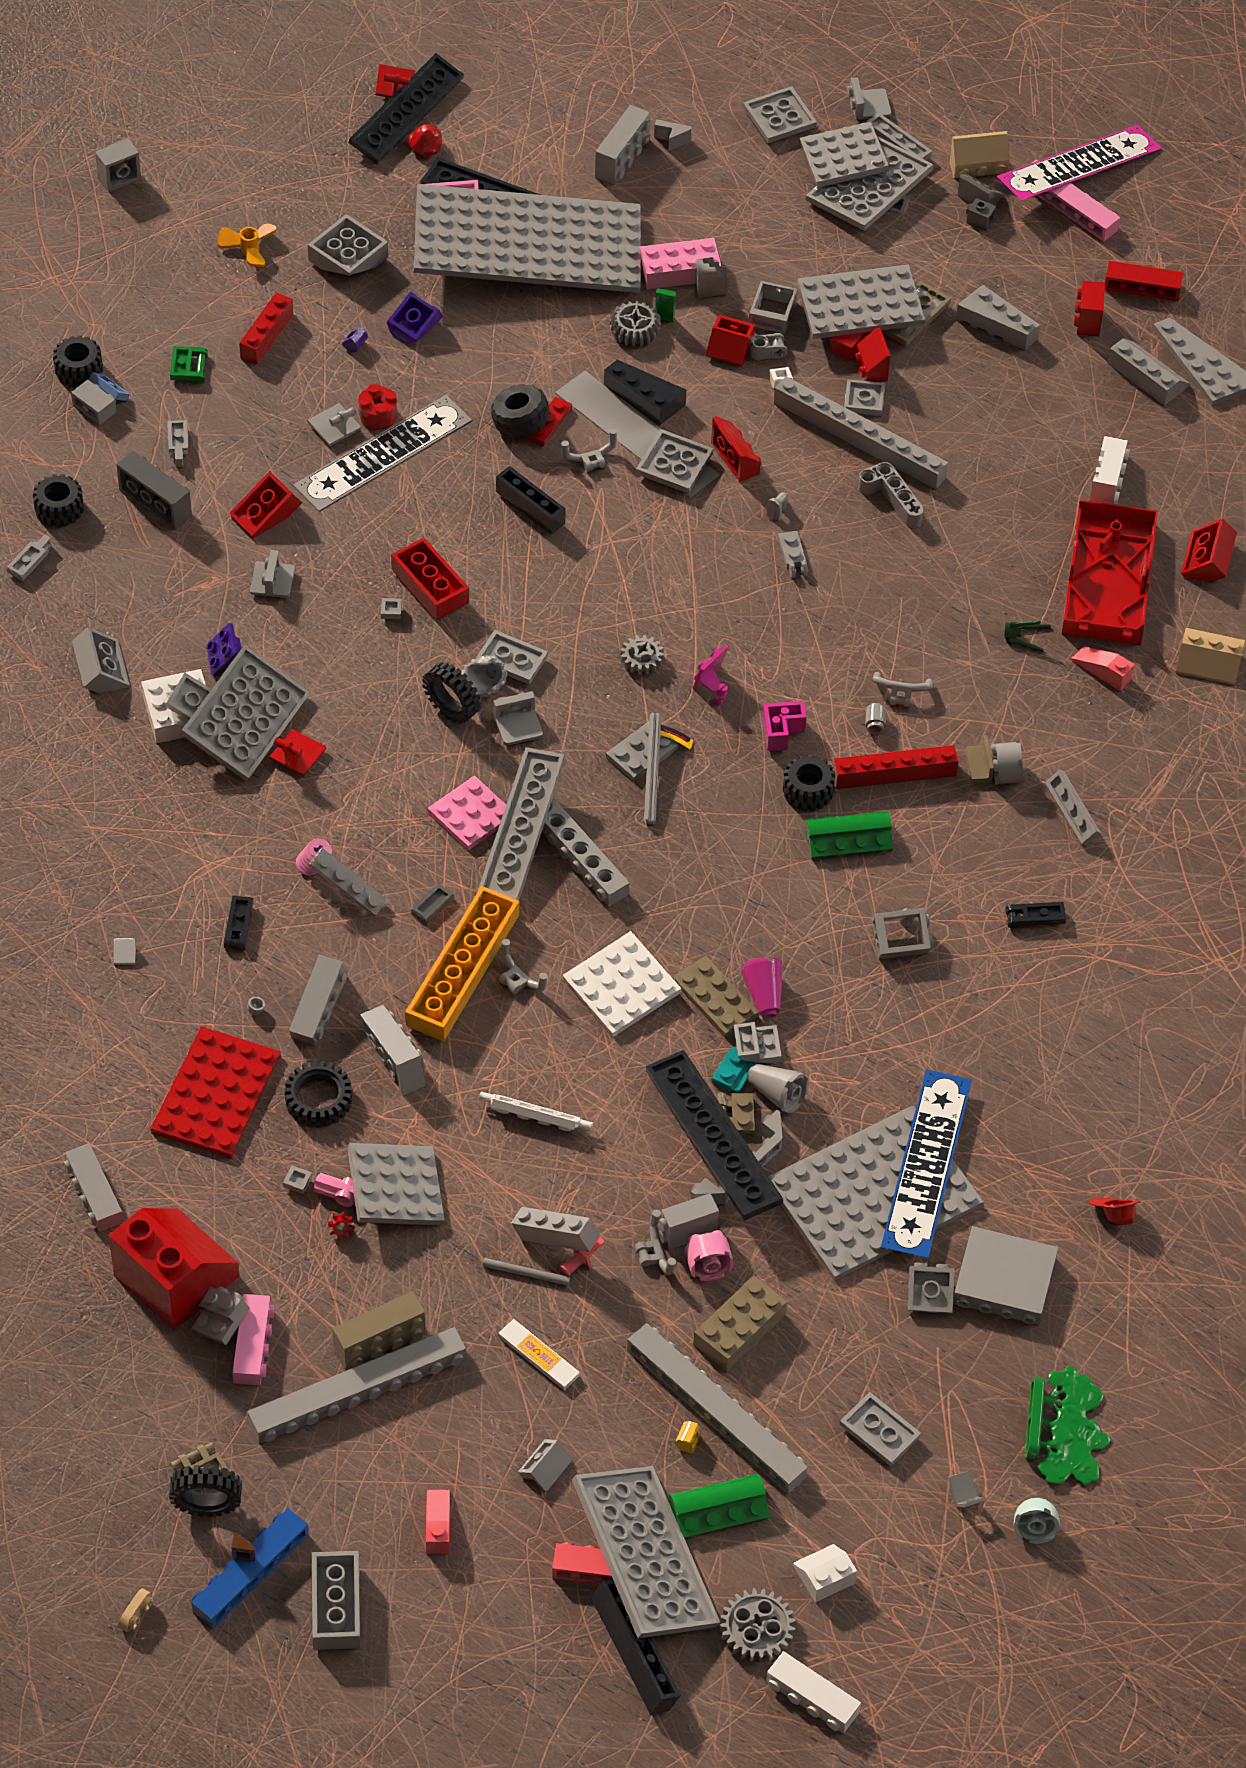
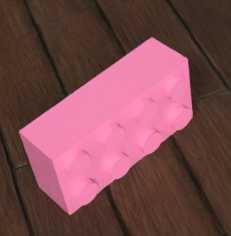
(674, 262)

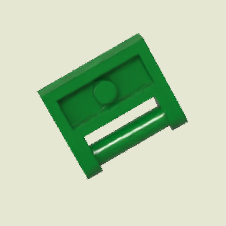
(182, 363)

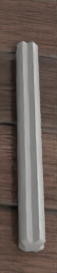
(652, 768)

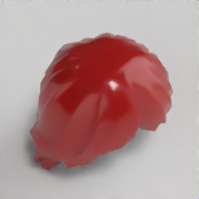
(425, 140)

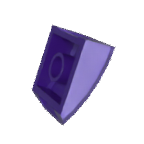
(413, 319)

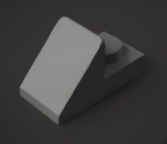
(675, 133)

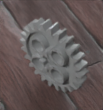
(757, 1625)

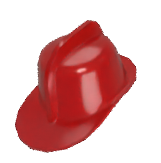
(1117, 1210)

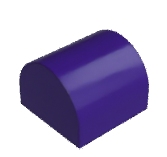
(355, 339)

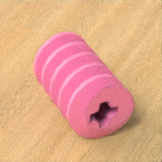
(308, 854)

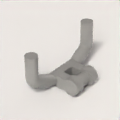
(588, 458)
(903, 687)
(514, 972)
(654, 1245)

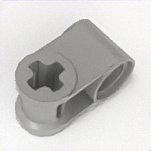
(767, 346)

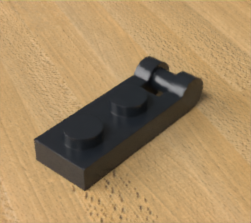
(1035, 914)
(238, 922)

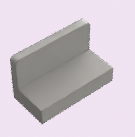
(546, 1464)

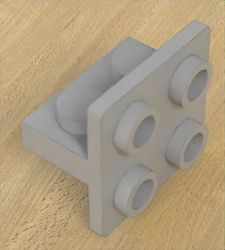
(272, 578)

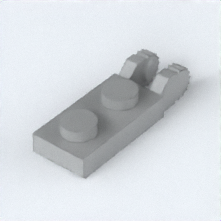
(792, 552)

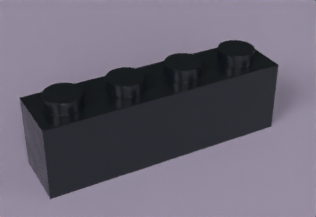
(530, 500)

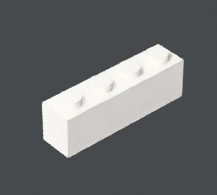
(813, 1692)

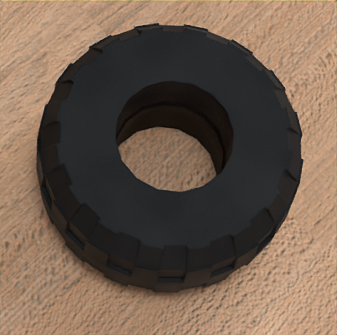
(520, 411)

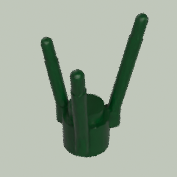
(1013, 630)

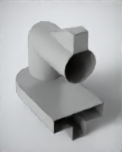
(776, 506)

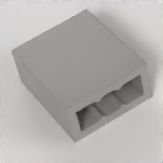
(687, 1219)

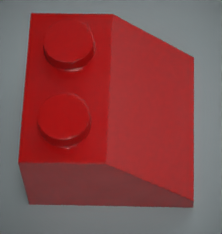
(873, 357)

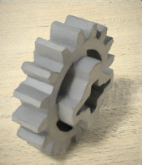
(640, 654)

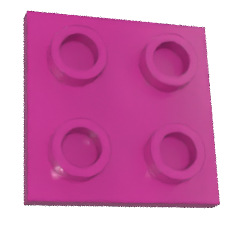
(708, 676)

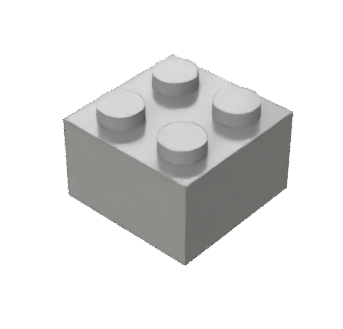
(118, 165)

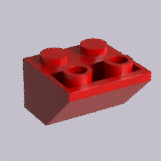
(730, 340)

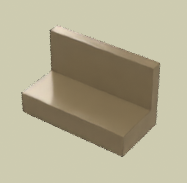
(980, 762)

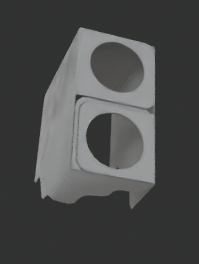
(710, 278)

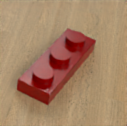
(558, 411)

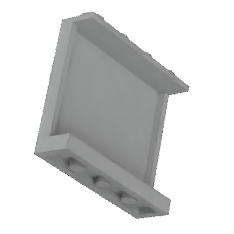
(1005, 1275)

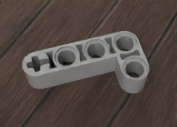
(887, 480)

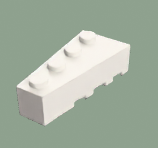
(1108, 471)

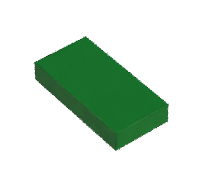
(665, 304)

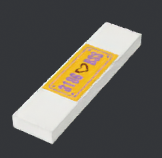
(539, 1354)

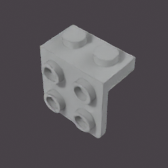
(867, 102)
(517, 718)

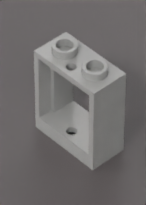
(770, 320)
(881, 939)

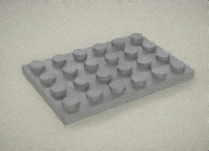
(869, 197)
(860, 301)
(245, 712)

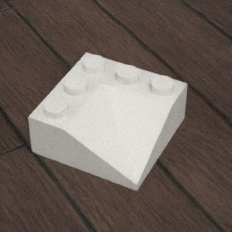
(156, 692)

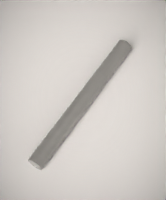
(524, 1271)

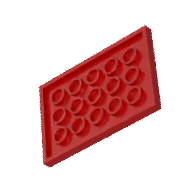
(215, 1092)

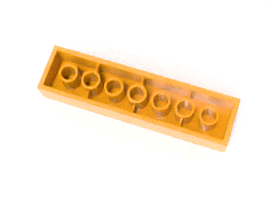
(462, 963)

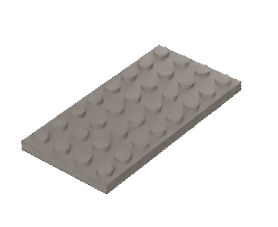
(645, 1552)

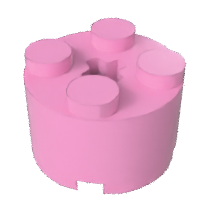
(709, 1255)

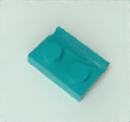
(732, 1072)

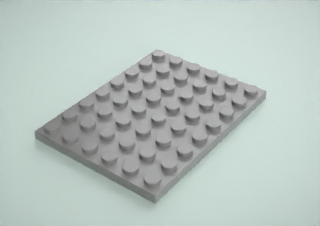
(847, 1191)

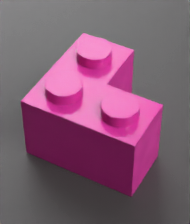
(780, 720)

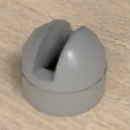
(907, 923)
(259, 1005)

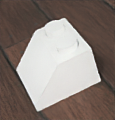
(826, 1572)

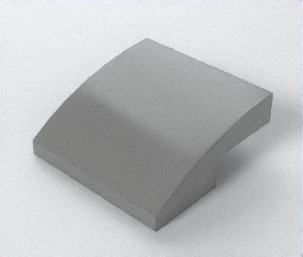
(757, 1043)

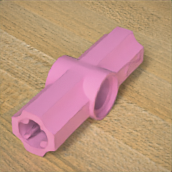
(335, 1188)

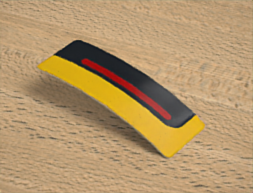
(676, 735)

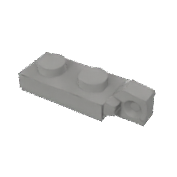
(178, 441)
(29, 558)

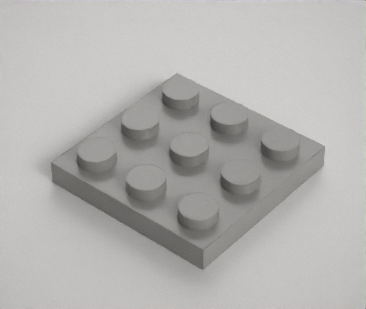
(779, 114)
(674, 461)

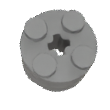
(1007, 763)

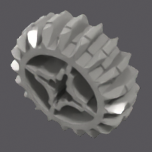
(624, 319)

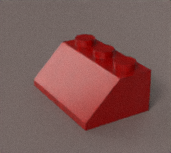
(734, 449)
(1209, 551)

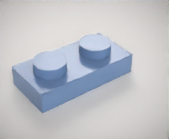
(109, 386)

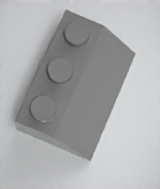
(100, 661)

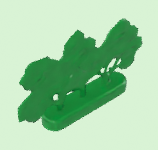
(1071, 1431)

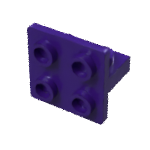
(223, 649)

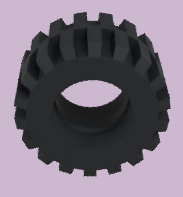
(81, 350)
(58, 488)
(809, 795)

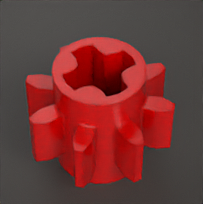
(336, 1222)

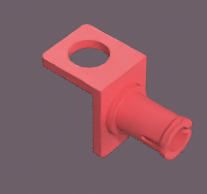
(579, 1258)

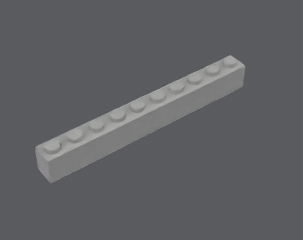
(860, 432)
(356, 1385)
(717, 1408)

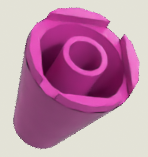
(764, 984)

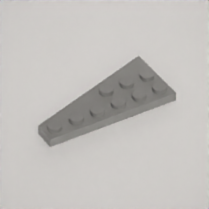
(1209, 369)

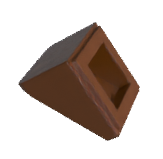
(242, 1549)

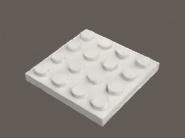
(621, 984)

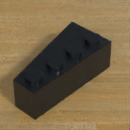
(644, 391)

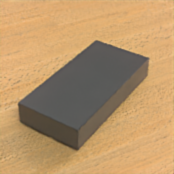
(432, 904)

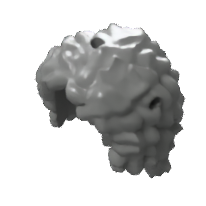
(483, 676)

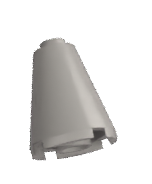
(779, 1085)

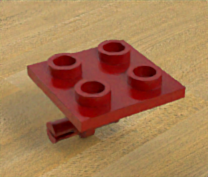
(391, 79)
(297, 752)

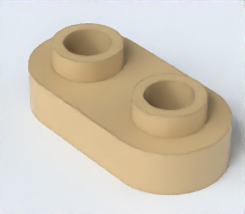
(131, 1616)

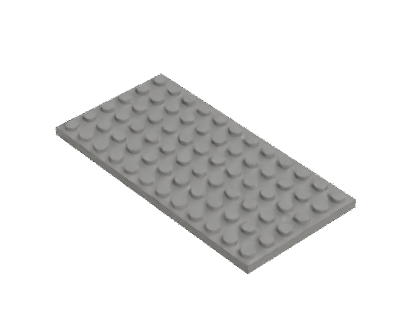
(527, 238)

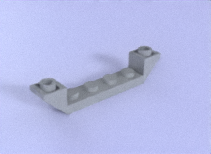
(770, 1147)

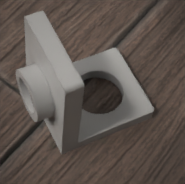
(964, 1489)

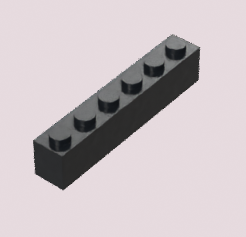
(637, 1654)

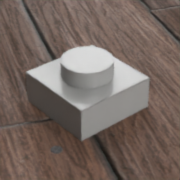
(391, 608)
(297, 1179)

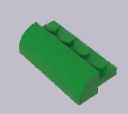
(849, 835)
(720, 1505)

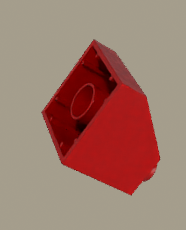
(169, 1262)

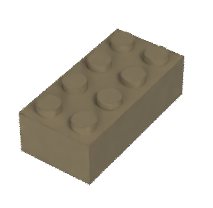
(740, 1323)
(379, 1331)

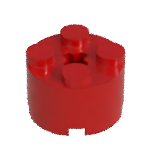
(377, 407)

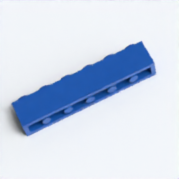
(242, 1576)

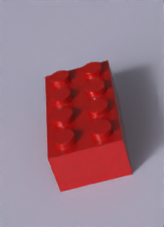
(430, 578)

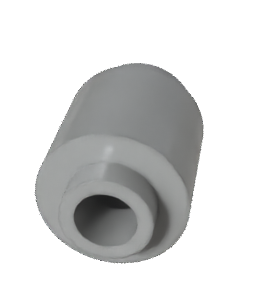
(875, 718)

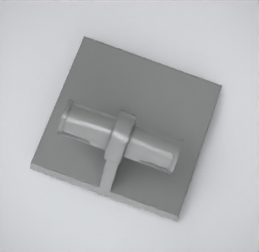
(335, 424)

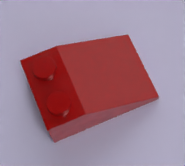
(265, 505)

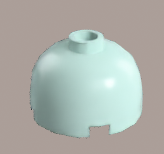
(1036, 1521)

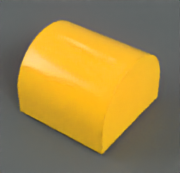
(688, 1437)

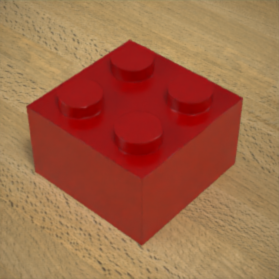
(1089, 308)

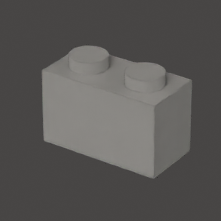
(94, 402)

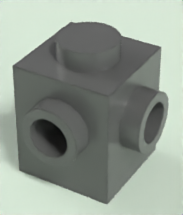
(981, 214)

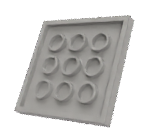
(844, 154)
(395, 1184)

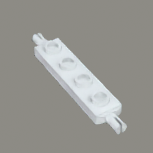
(543, 1115)

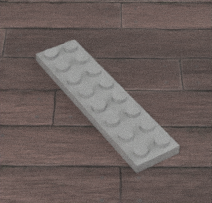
(522, 822)

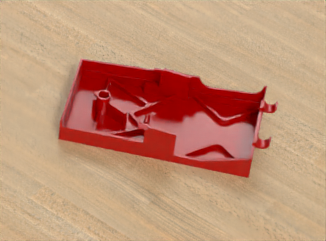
(1110, 572)

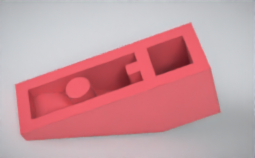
(1106, 666)
(438, 1522)

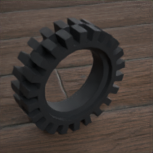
(453, 710)
(318, 1115)
(207, 1503)

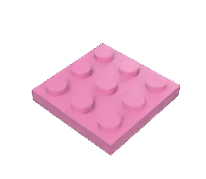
(469, 812)

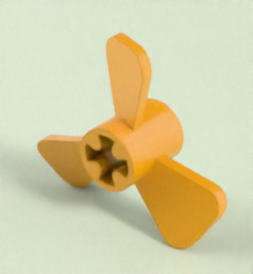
(247, 240)

